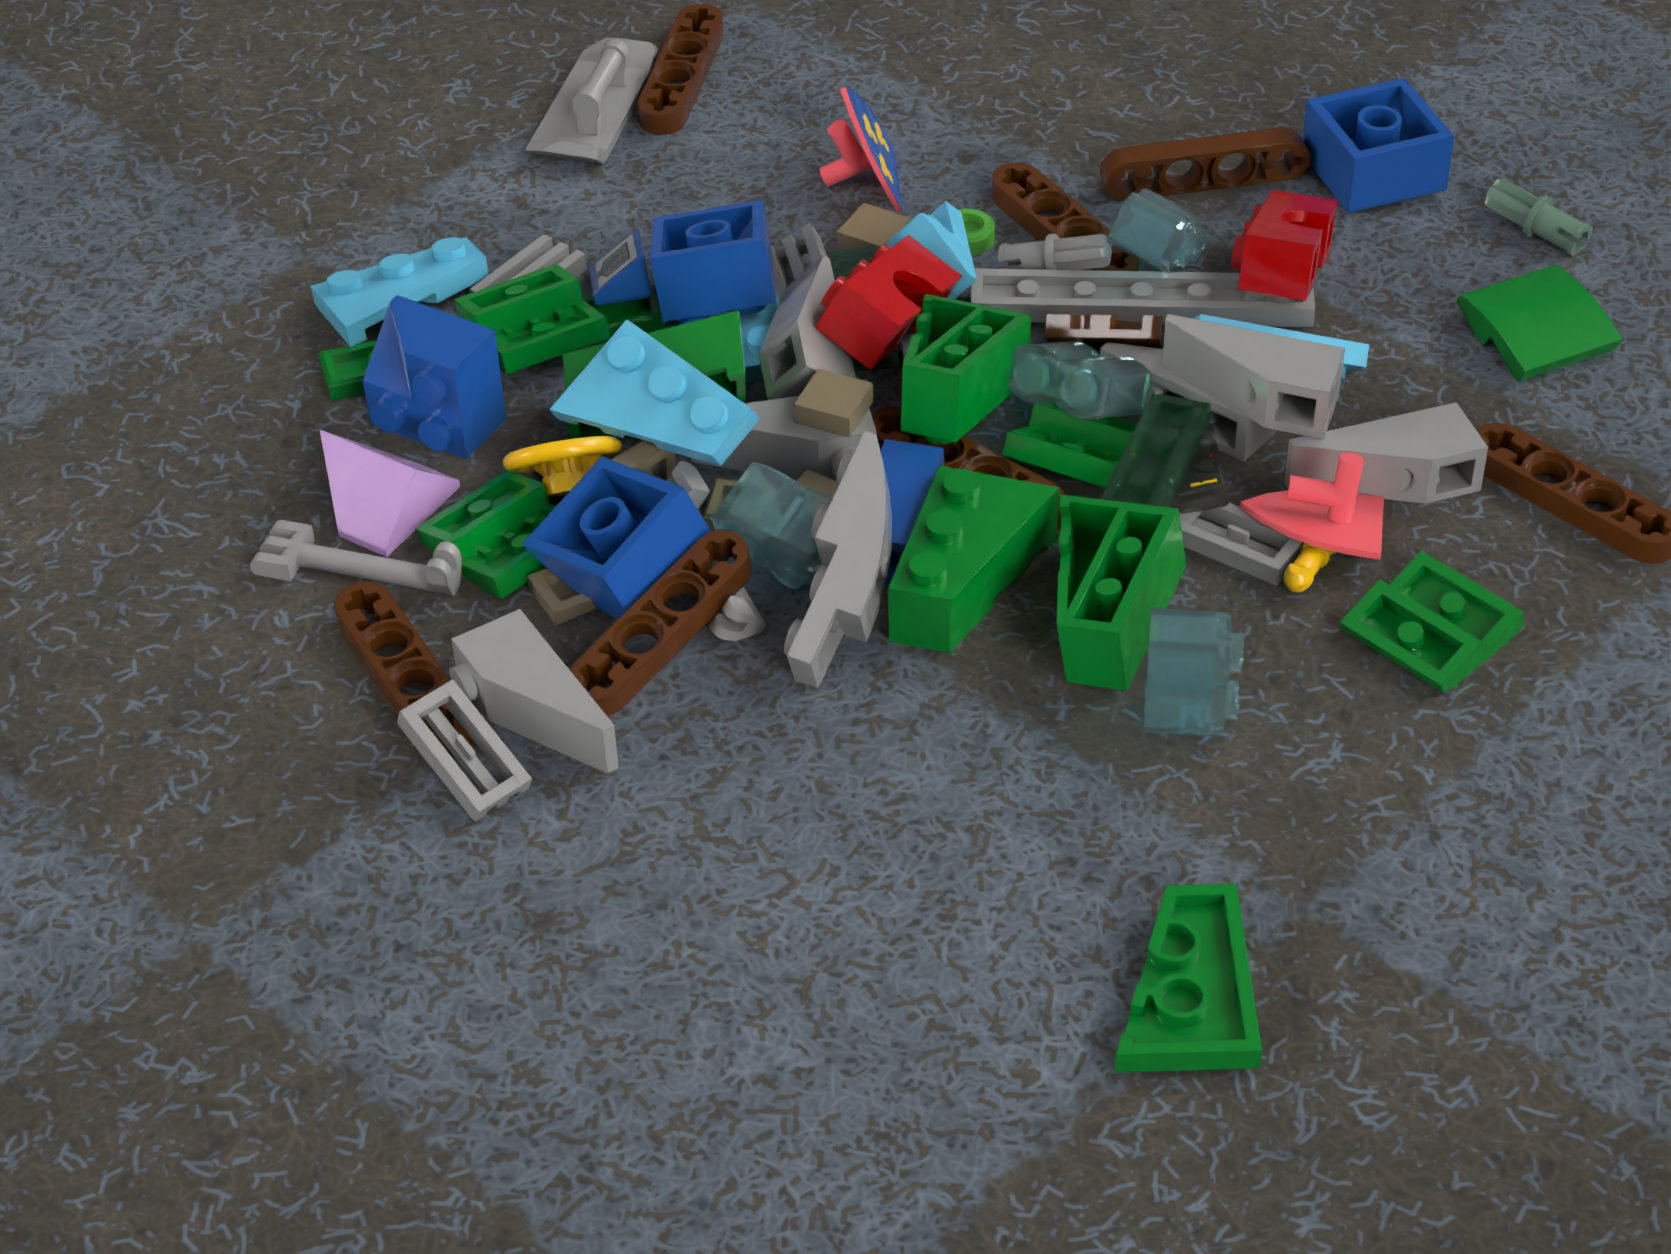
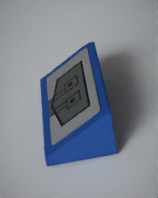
(621, 273)

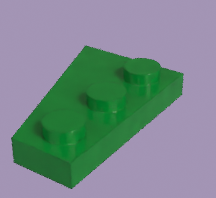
(1194, 989)

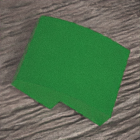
(535, 317)
(1539, 321)
(1070, 444)
(491, 531)
(1433, 622)

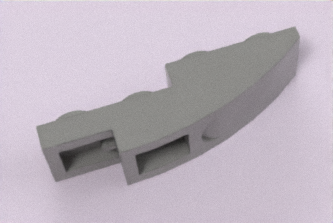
(855, 558)

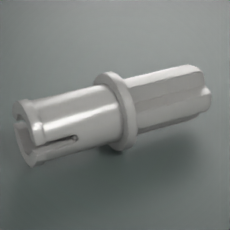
(1058, 253)

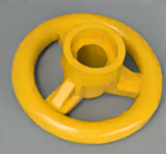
(562, 461)

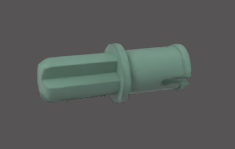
(1537, 216)

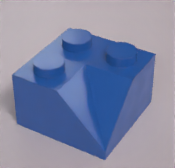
(1377, 144)
(713, 262)
(434, 378)
(616, 534)

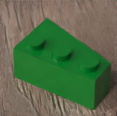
(706, 344)
(958, 366)
(964, 552)
(1111, 573)

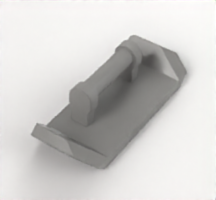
(595, 101)

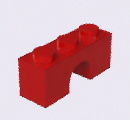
(1284, 244)
(883, 299)

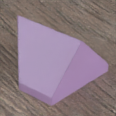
(380, 494)

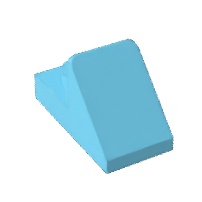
(946, 238)

